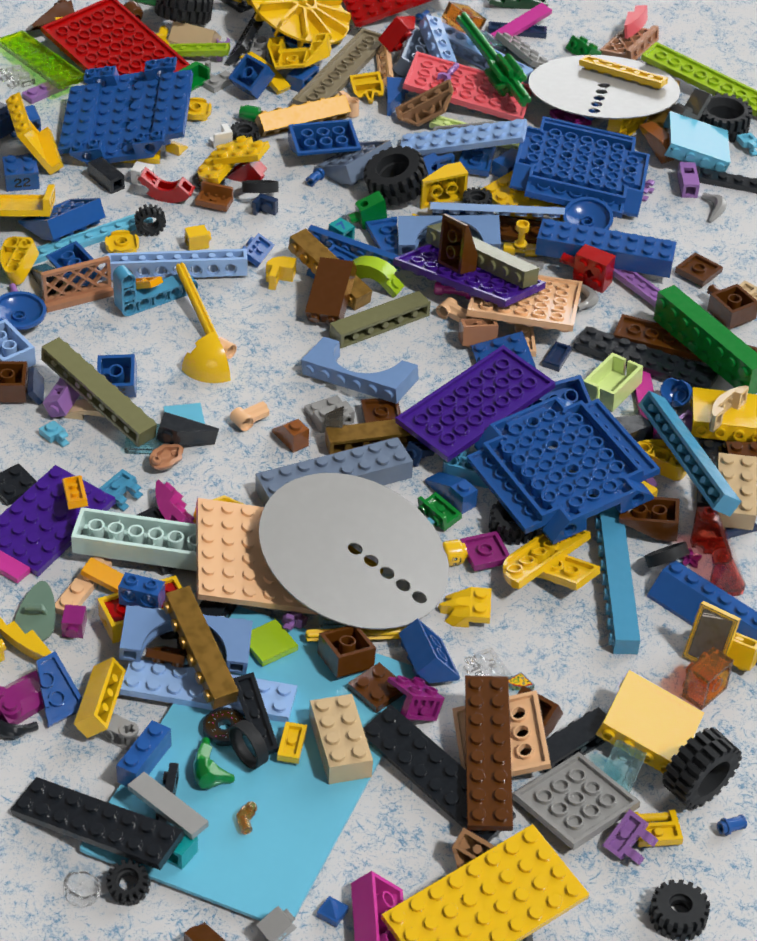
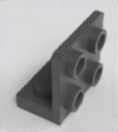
(694, 105)

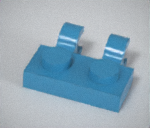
(119, 485)

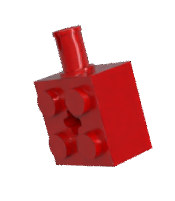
(592, 267)

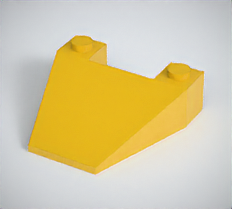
(298, 57)

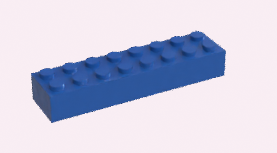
(632, 251)

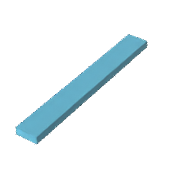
(89, 236)

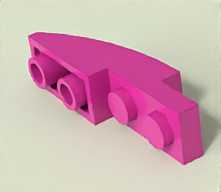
(171, 503)

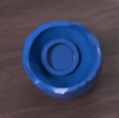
(676, 392)

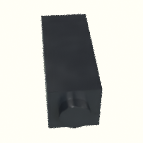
(106, 175)

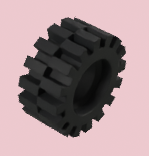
(245, 129)
(477, 196)
(147, 212)
(134, 893)

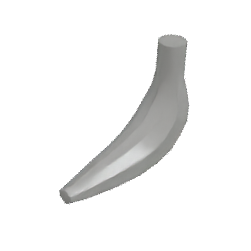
(719, 205)
(591, 298)

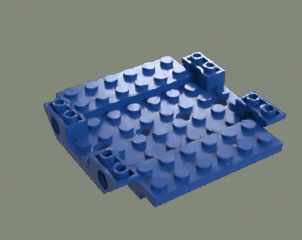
(101, 111)
(550, 176)
(535, 480)

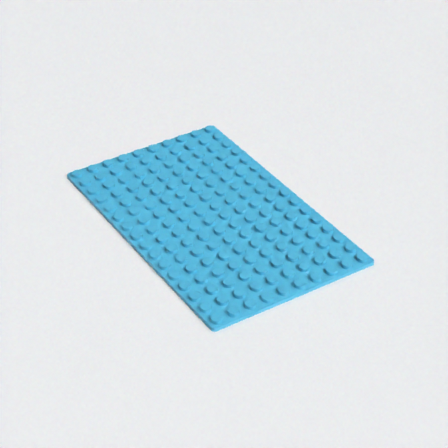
(296, 807)

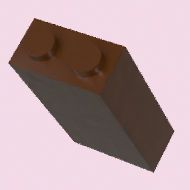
(330, 290)

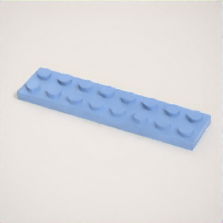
(467, 137)
(488, 209)
(179, 686)

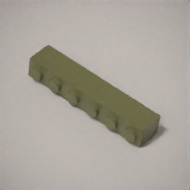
(380, 319)

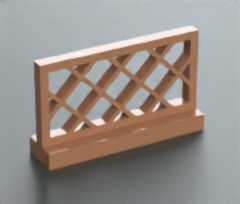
(636, 44)
(77, 295)

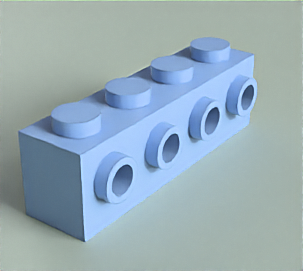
(436, 38)

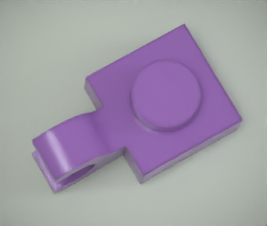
(294, 619)

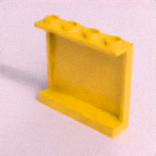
(40, 143)
(28, 204)
(736, 424)
(649, 720)

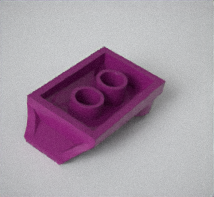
(21, 699)

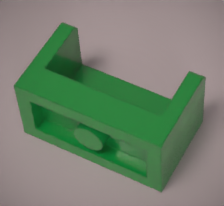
(200, 74)

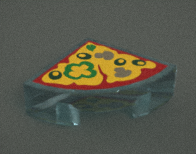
(518, 681)

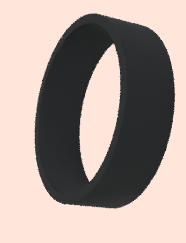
(260, 186)
(667, 554)
(256, 741)

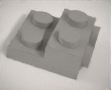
(317, 410)

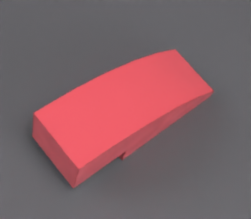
(635, 20)

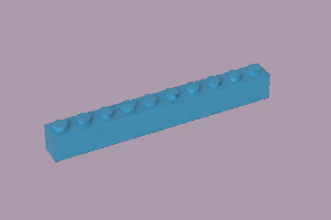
(689, 454)
(617, 583)

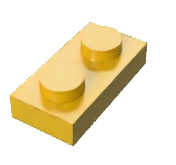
(292, 742)

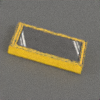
(711, 629)

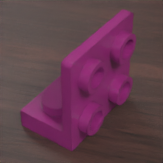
(421, 700)

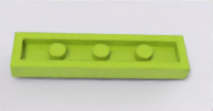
(201, 49)

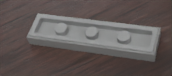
(168, 805)

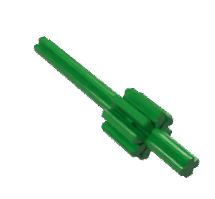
(504, 72)

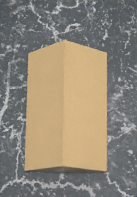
(188, 33)

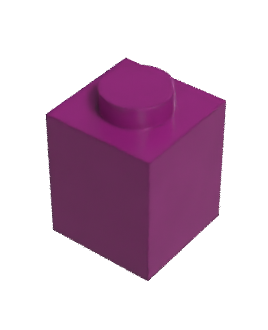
(74, 621)

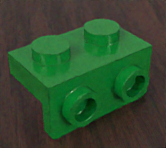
(581, 46)
(439, 510)

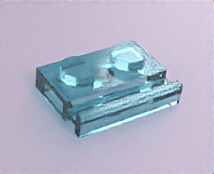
(624, 764)

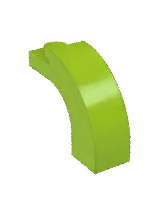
(380, 271)

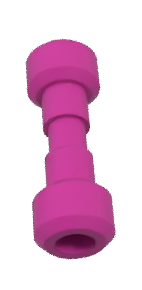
(440, 290)

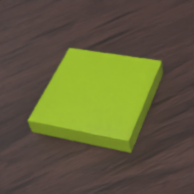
(271, 643)

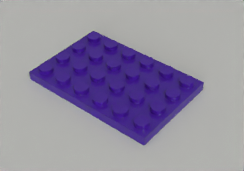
(39, 522)

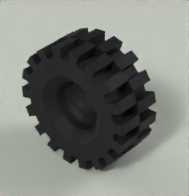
(509, 532)
(677, 923)

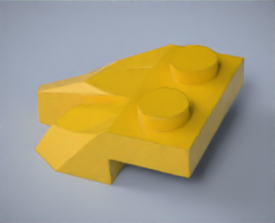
(367, 85)
(467, 606)

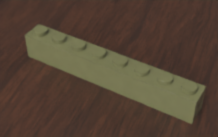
(494, 260)
(99, 391)

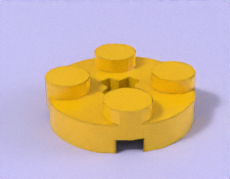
(199, 109)
(114, 245)

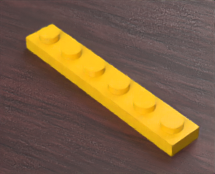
(623, 71)

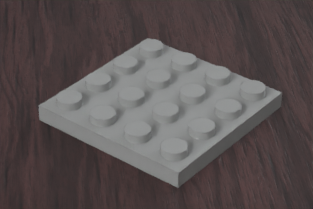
(576, 800)

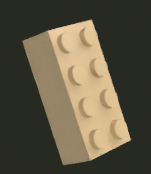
(741, 475)
(340, 739)

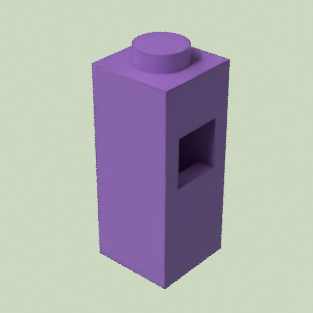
(688, 180)
(60, 399)

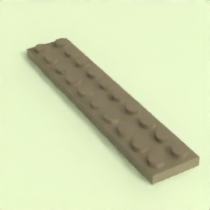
(336, 72)

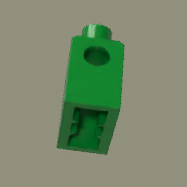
(369, 209)

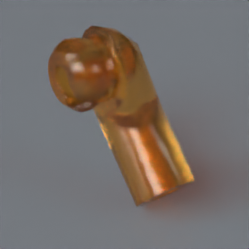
(245, 815)

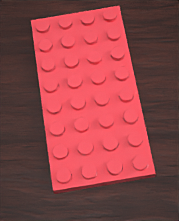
(469, 84)

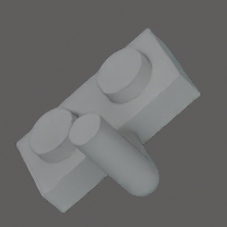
(216, 82)

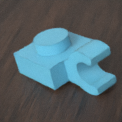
(748, 141)
(54, 432)

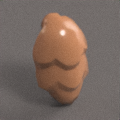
(166, 456)

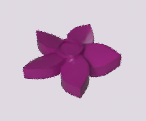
(691, 559)

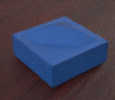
(332, 911)

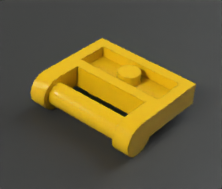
(666, 832)

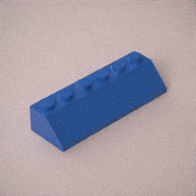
(684, 590)

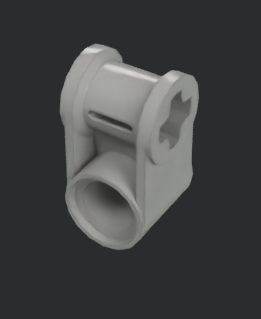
(259, 46)
(120, 732)

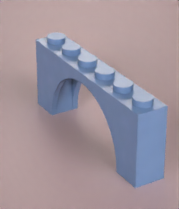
(413, 229)
(386, 384)
(145, 624)

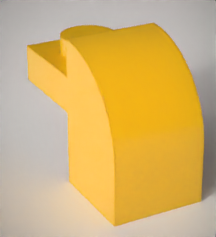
(280, 269)

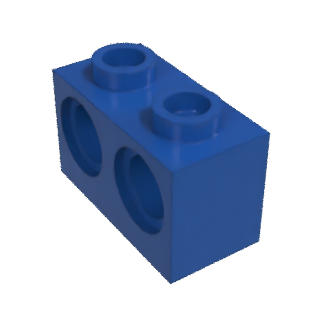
(141, 591)

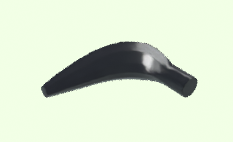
(15, 731)

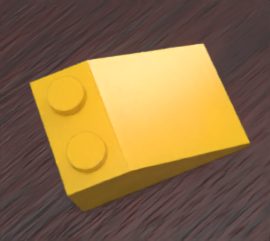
(444, 185)

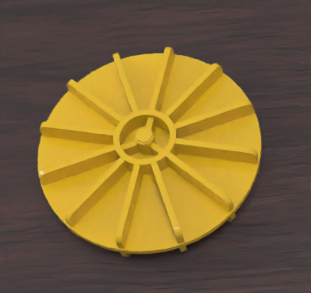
(304, 18)

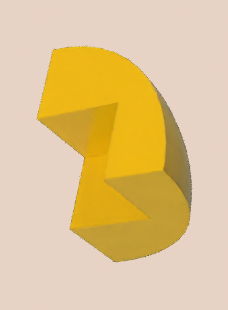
(207, 361)

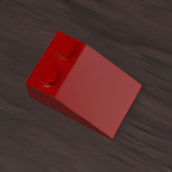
(397, 32)

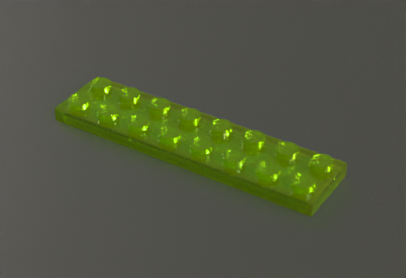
(41, 59)

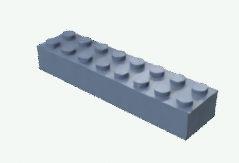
(379, 462)

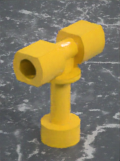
(520, 245)

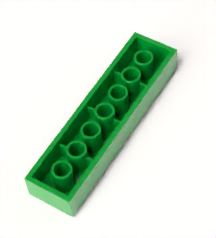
(706, 338)

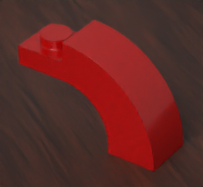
(164, 190)

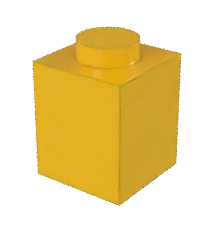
(197, 237)

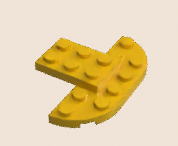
(227, 155)
(550, 562)

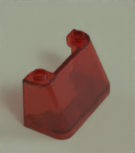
(714, 539)

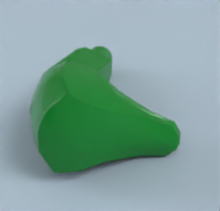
(206, 771)

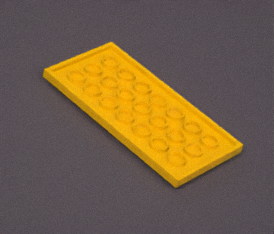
(492, 897)

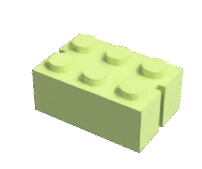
(610, 383)

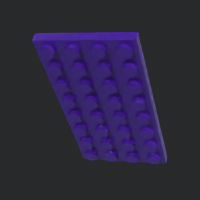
(478, 283)
(466, 405)

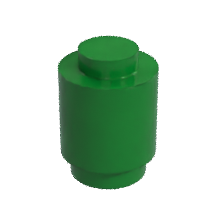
(249, 112)

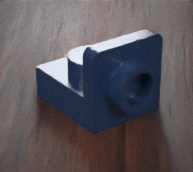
(265, 204)
(417, 451)

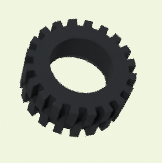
(729, 114)
(701, 768)

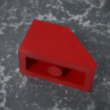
(248, 171)

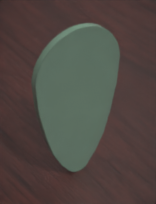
(38, 611)

